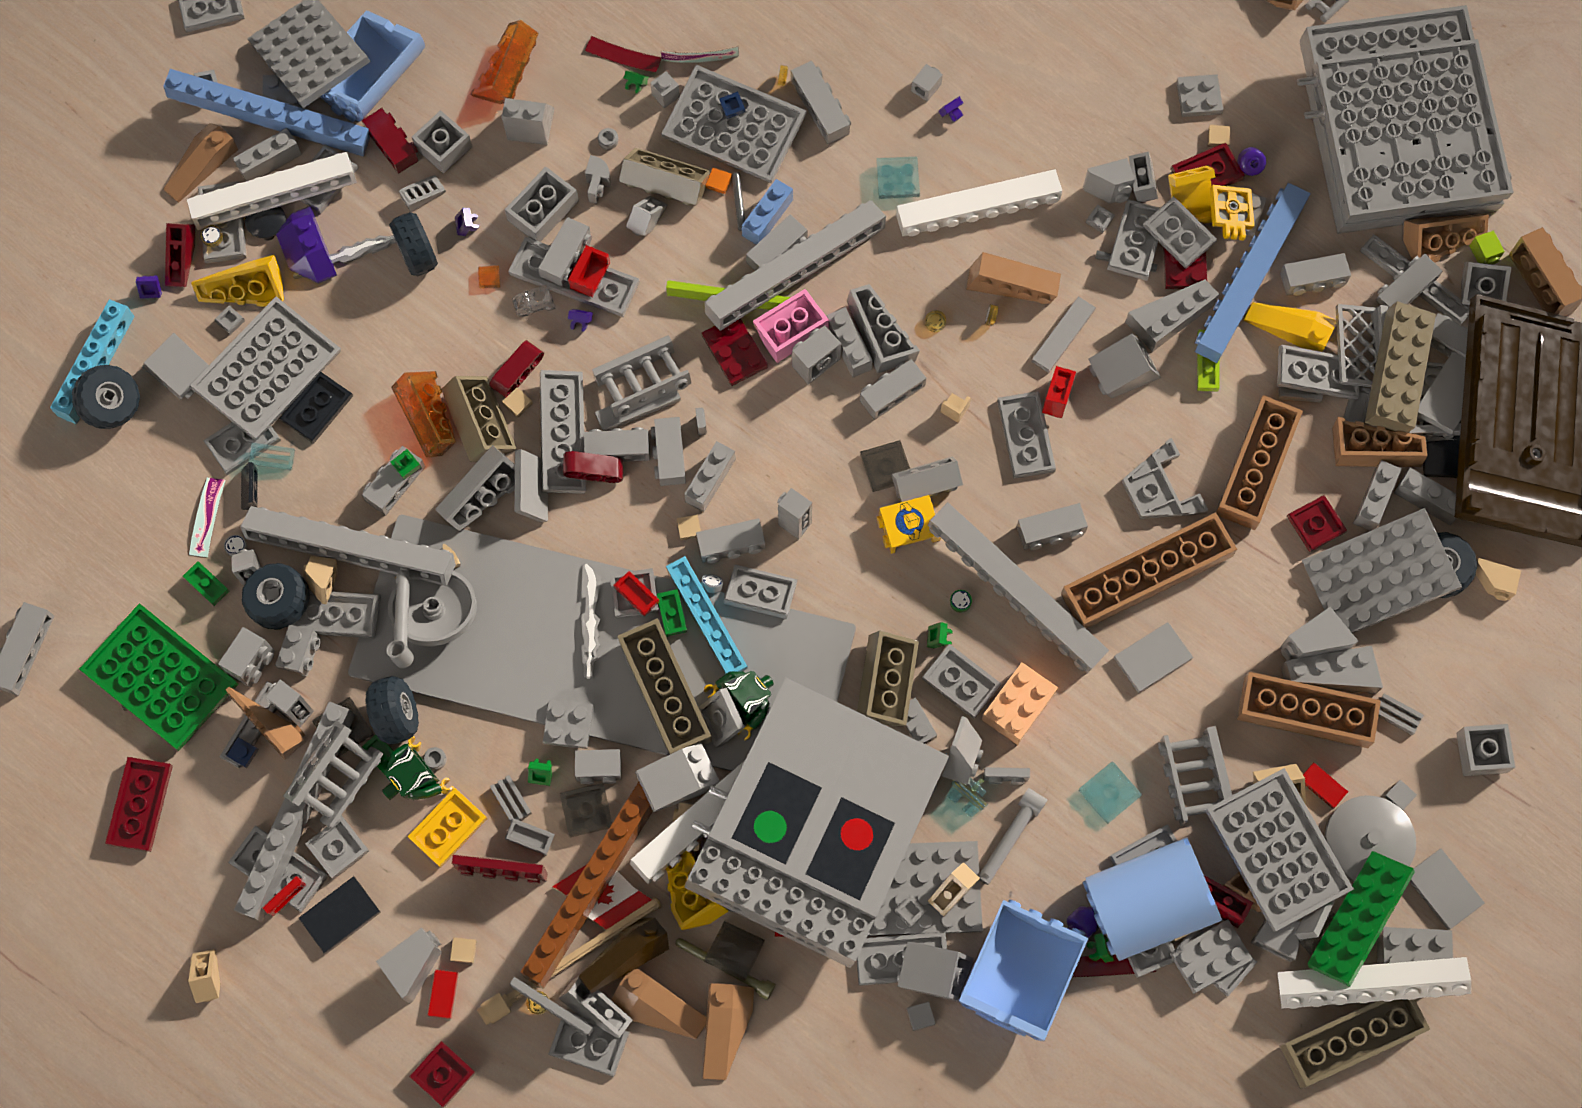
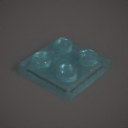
(898, 177)
(1110, 792)

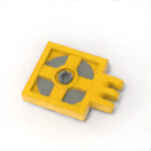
(1232, 210)

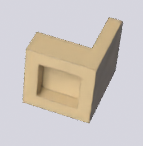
(955, 407)

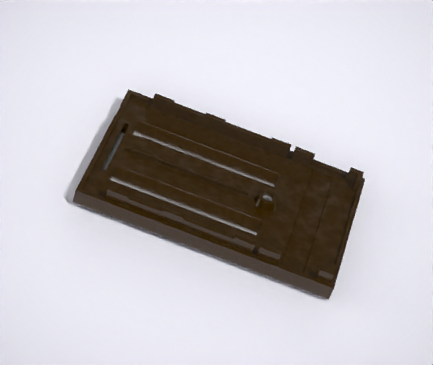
(1521, 422)

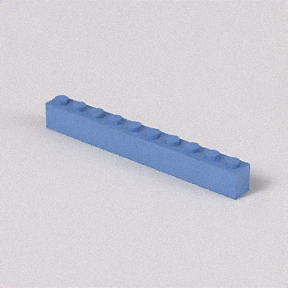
(266, 112)
(1252, 272)

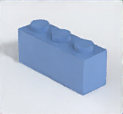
(767, 212)

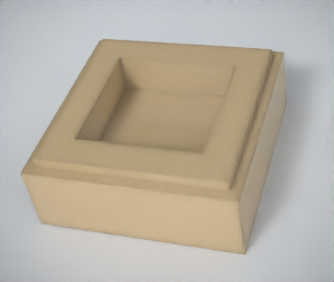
(1218, 135)
(517, 402)
(688, 527)
(463, 950)

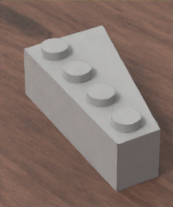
(1169, 315)
(880, 332)
(1342, 671)

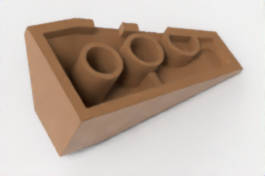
(204, 155)
(656, 1006)

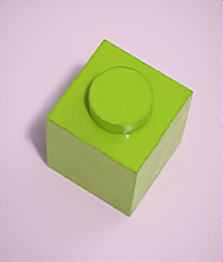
(1487, 248)

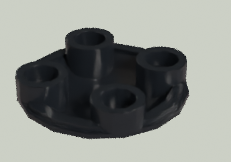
(266, 223)

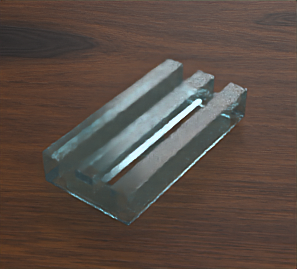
(253, 453)

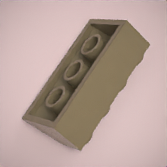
(664, 176)
(477, 416)
(887, 678)

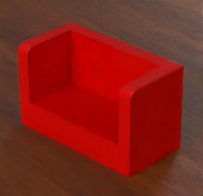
(589, 271)
(1058, 392)

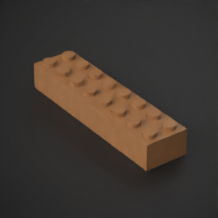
(1148, 571)

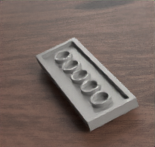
(611, 295)
(560, 427)

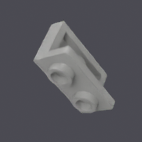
(298, 650)

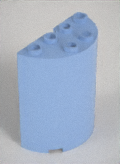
(390, 54)
(1151, 899)
(1023, 971)

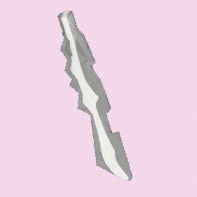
(359, 249)
(590, 590)

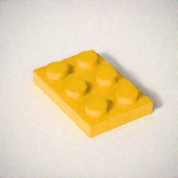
(447, 827)

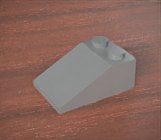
(677, 777)

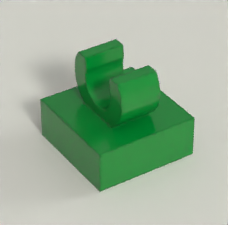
(635, 78)
(405, 464)
(938, 635)
(540, 772)
(1101, 948)

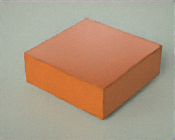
(718, 180)

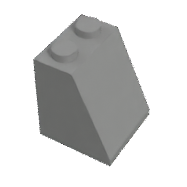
(527, 121)
(175, 366)
(1123, 367)
(1319, 636)
(411, 963)
(934, 971)

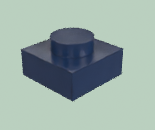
(732, 105)
(242, 752)

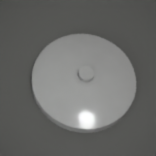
(437, 611)
(1368, 826)

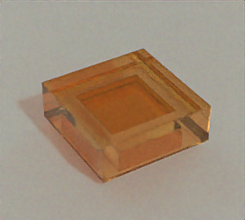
(489, 277)

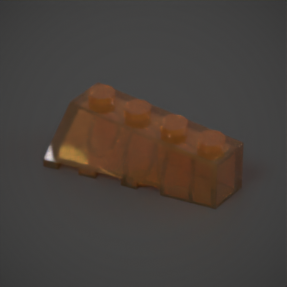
(507, 64)
(425, 412)

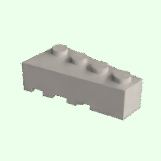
(479, 489)

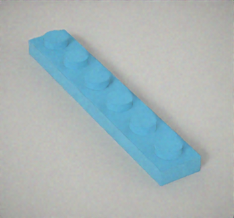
(706, 616)

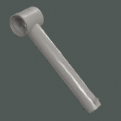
(398, 649)
(1031, 804)

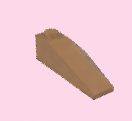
(1442, 234)
(275, 729)
(726, 1021)

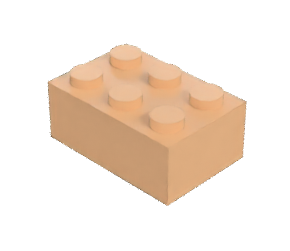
(1019, 703)

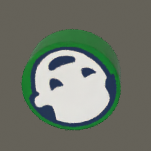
(960, 601)

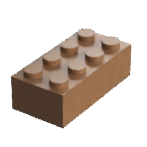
(1546, 273)

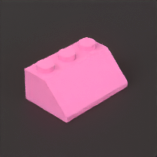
(789, 324)

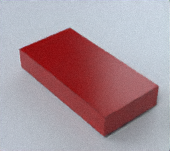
(636, 593)
(1324, 785)
(284, 896)
(443, 994)

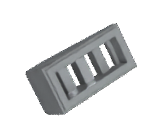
(419, 201)

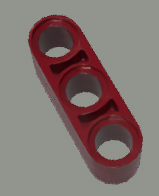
(516, 368)
(592, 467)

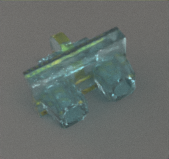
(975, 802)

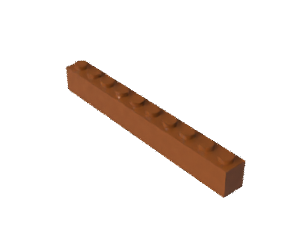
(588, 889)

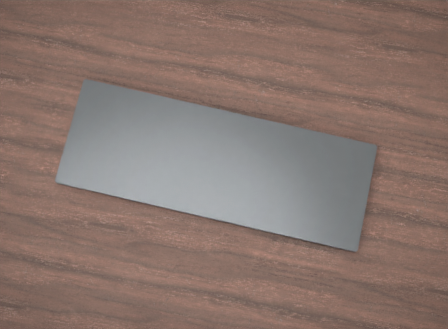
(531, 638)

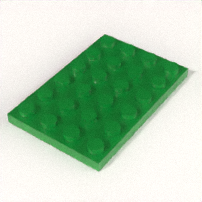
(158, 676)

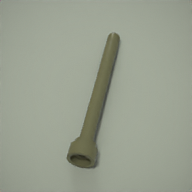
(763, 987)

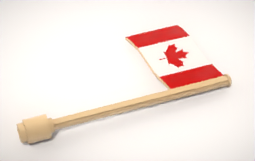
(614, 911)

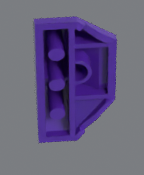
(305, 247)

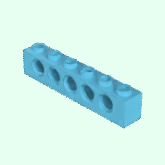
(96, 351)

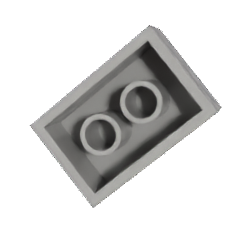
(541, 205)
(1413, 944)

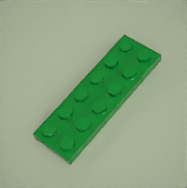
(1361, 918)

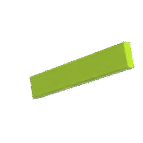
(703, 292)

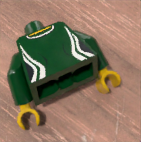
(749, 696)
(411, 775)

